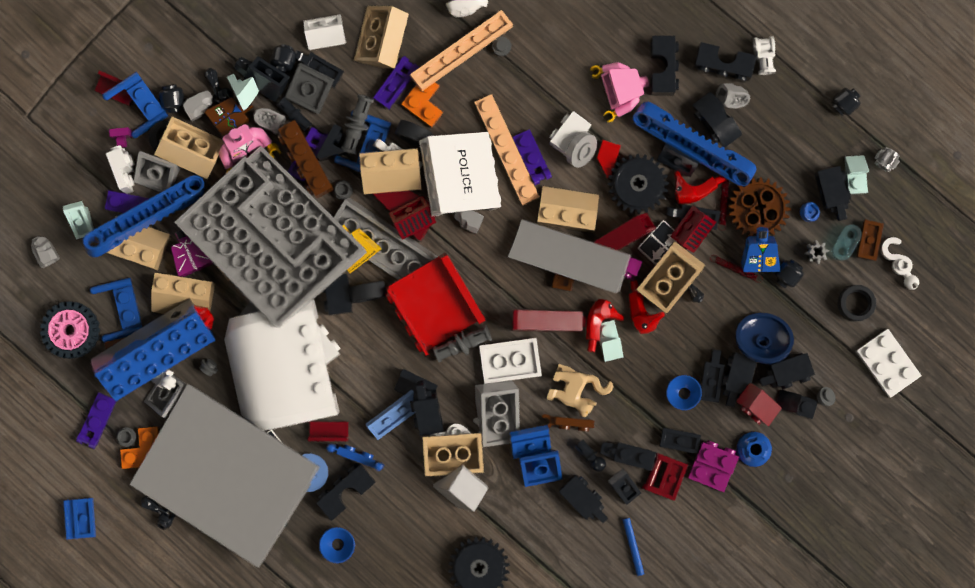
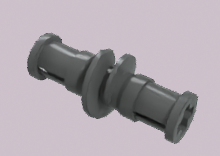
(357, 123)
(462, 343)

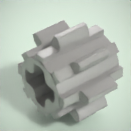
(887, 159)
(822, 252)

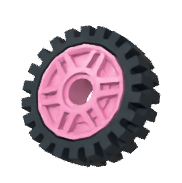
(85, 330)

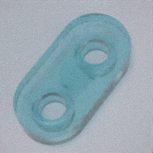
(846, 243)

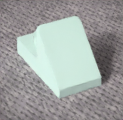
(244, 90)
(856, 171)
(79, 219)
(610, 342)

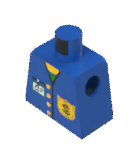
(760, 253)

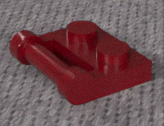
(670, 480)

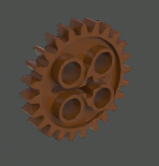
(776, 205)

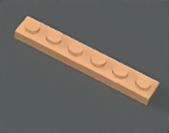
(461, 50)
(506, 150)

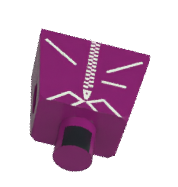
(188, 256)

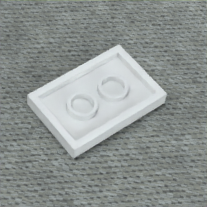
(510, 360)
(888, 363)

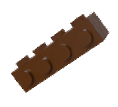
(306, 160)

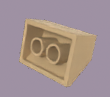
(381, 36)
(189, 147)
(390, 171)
(568, 209)
(143, 248)
(172, 290)
(450, 452)

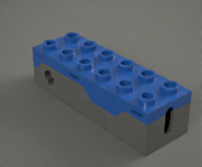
(154, 349)

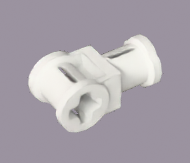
(765, 53)

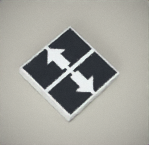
(658, 242)

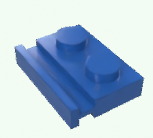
(530, 441)
(79, 518)

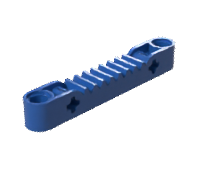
(737, 170)
(120, 228)

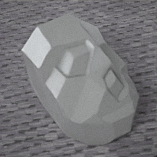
(732, 96)
(197, 105)
(269, 120)
(469, 220)
(44, 251)

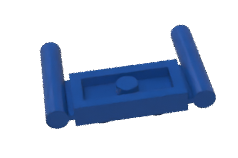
(144, 100)
(378, 130)
(126, 307)
(349, 452)

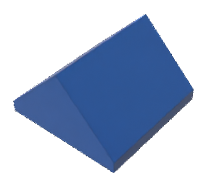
(541, 468)

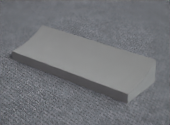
(396, 255)
(570, 256)

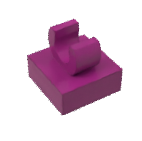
(120, 135)

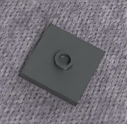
(309, 88)

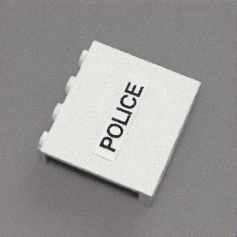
(460, 173)

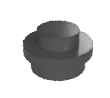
(501, 46)
(343, 190)
(208, 367)
(826, 396)
(126, 437)

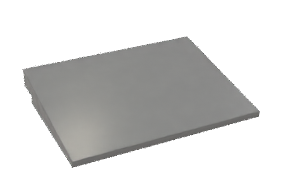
(270, 236)
(224, 475)

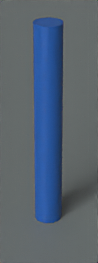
(633, 546)

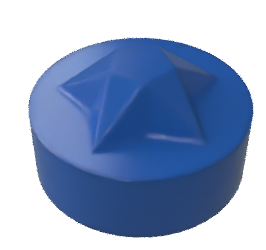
(809, 212)

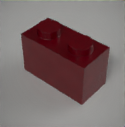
(759, 405)

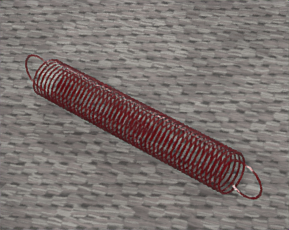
(722, 218)
(736, 267)

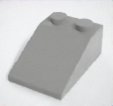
(497, 411)

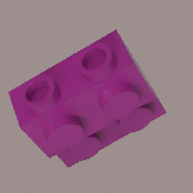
(713, 466)

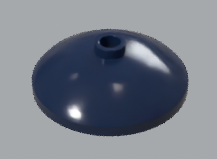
(765, 330)

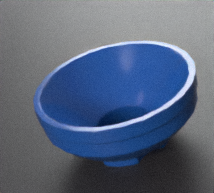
(684, 382)
(745, 454)
(329, 552)

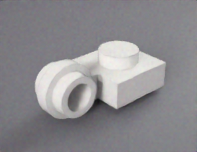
(165, 380)

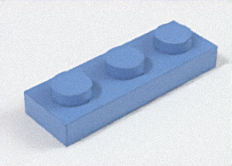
(391, 416)

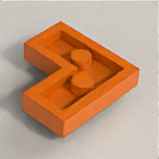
(418, 104)
(134, 457)

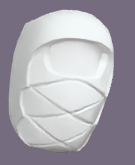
(463, 8)

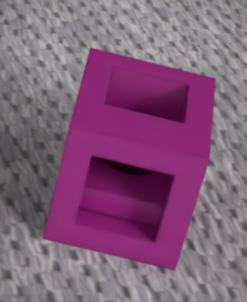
(632, 269)

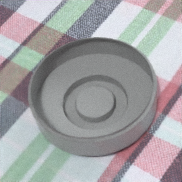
(581, 149)

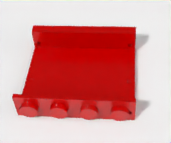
(434, 303)

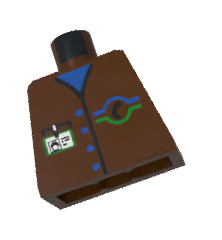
(228, 116)

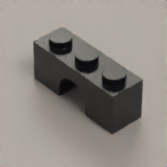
(708, 61)
(665, 83)
(332, 503)

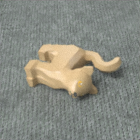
(573, 388)

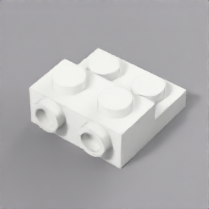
(121, 165)

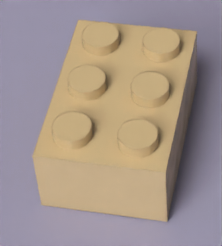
(670, 277)

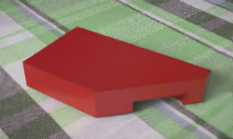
(607, 156)

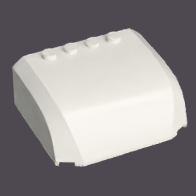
(279, 371)

